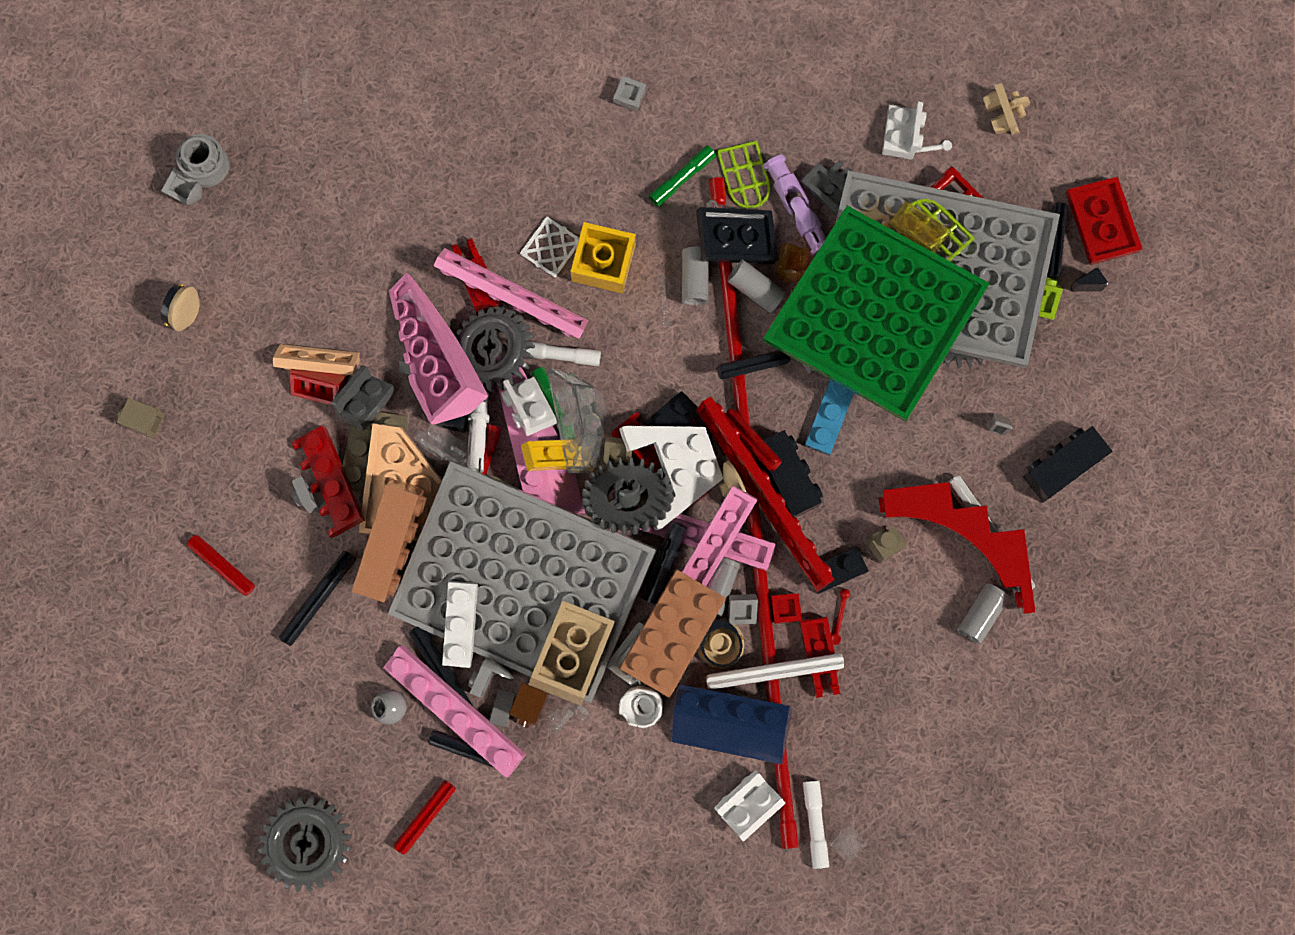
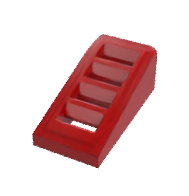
(333, 382)

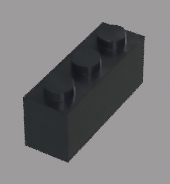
(1066, 463)
(792, 476)

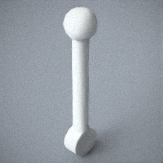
(946, 146)

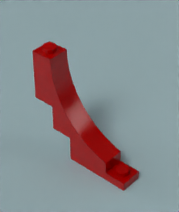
(1003, 550)

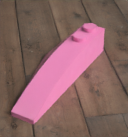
(437, 363)
(550, 485)

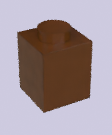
(528, 705)

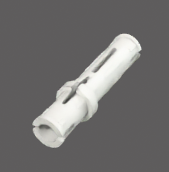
(476, 446)

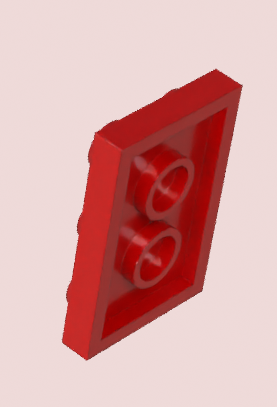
(1103, 220)

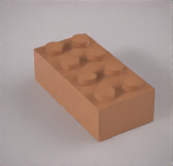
(388, 540)
(672, 633)

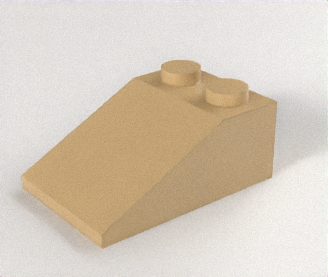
(571, 653)

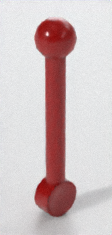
(844, 594)

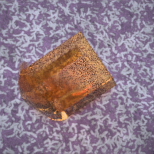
(791, 263)

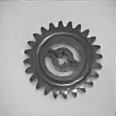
(499, 360)
(629, 485)
(299, 872)

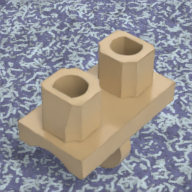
(999, 99)

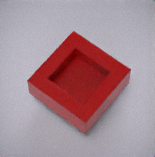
(786, 608)

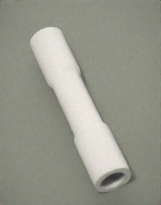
(576, 355)
(818, 844)

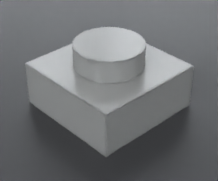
(629, 93)
(742, 609)

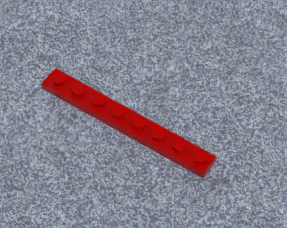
(760, 487)

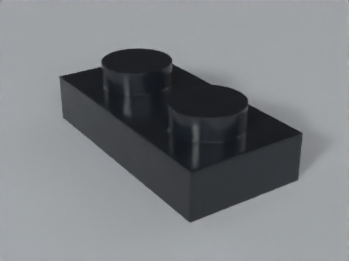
(845, 568)

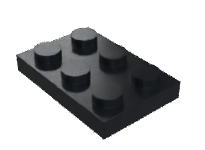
(736, 235)

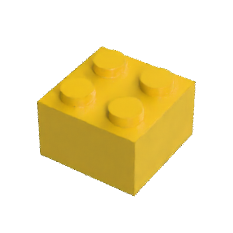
(603, 257)

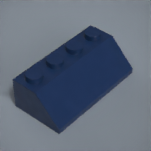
(731, 724)

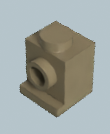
(885, 543)

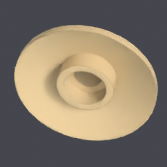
(730, 478)

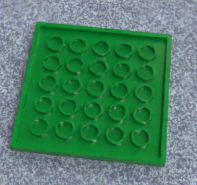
(876, 313)

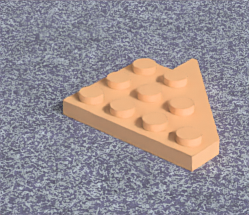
(395, 457)

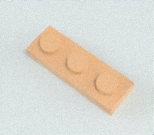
(316, 359)

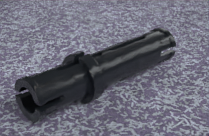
(668, 551)

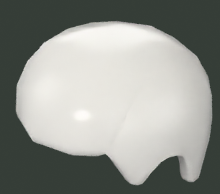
(649, 702)

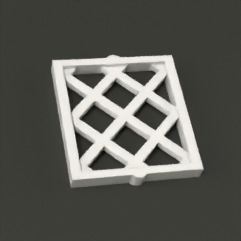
(563, 230)

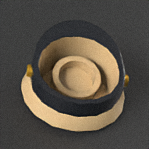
(180, 307)
(722, 645)

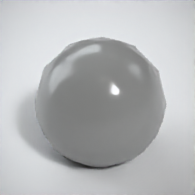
(389, 707)

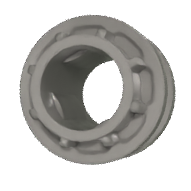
(210, 171)

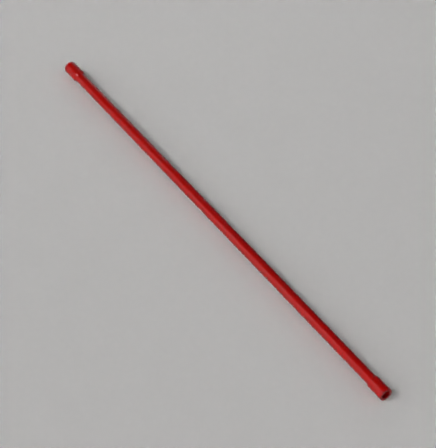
(787, 823)

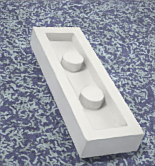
(460, 624)

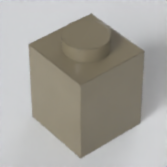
(140, 418)

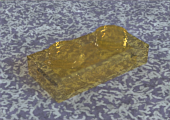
(919, 227)

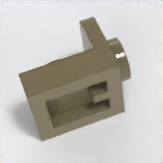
(613, 451)

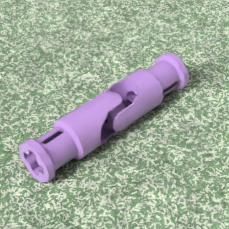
(806, 220)

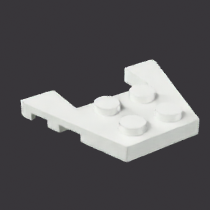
(684, 457)

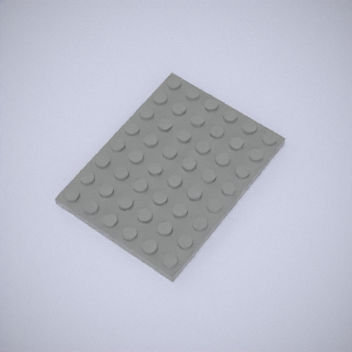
(1008, 251)
(525, 564)

